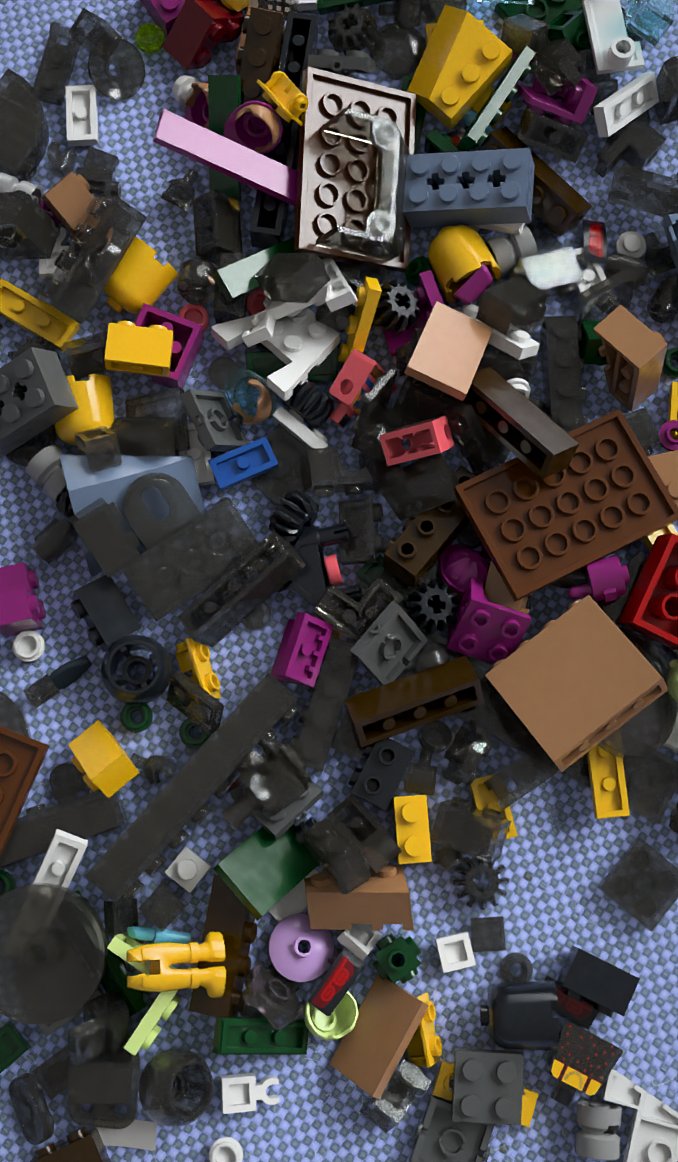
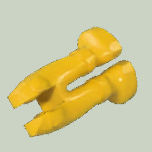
(166, 979)

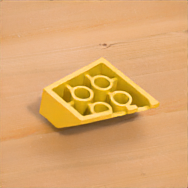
(458, 66)

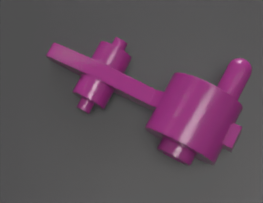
(605, 580)

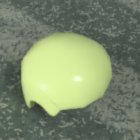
(337, 1024)

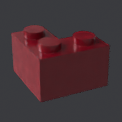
(199, 29)

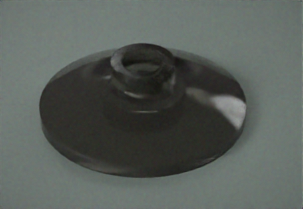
(127, 62)

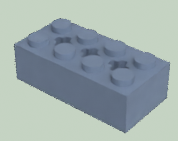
(469, 188)

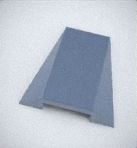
(112, 483)

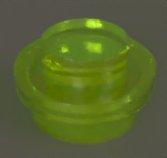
(149, 38)

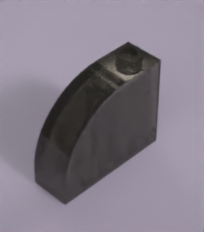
(22, 127)

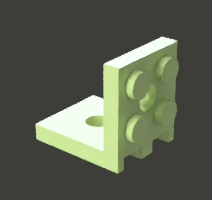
(161, 1008)

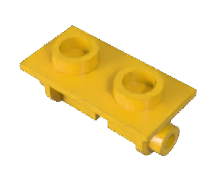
(283, 93)
(195, 658)
(425, 1044)

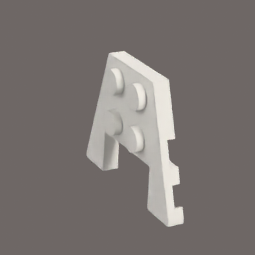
(335, 294)
(296, 341)
(653, 1124)

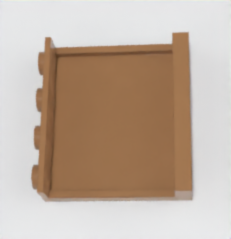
(576, 682)

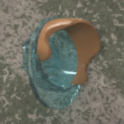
(250, 396)

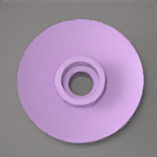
(289, 960)

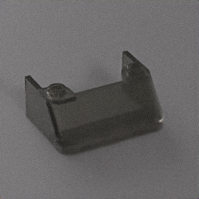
(386, 225)

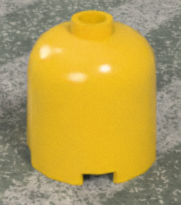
(456, 257)
(138, 279)
(94, 407)

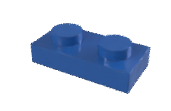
(243, 463)

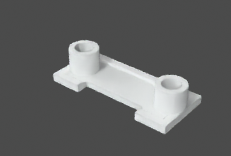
(608, 37)

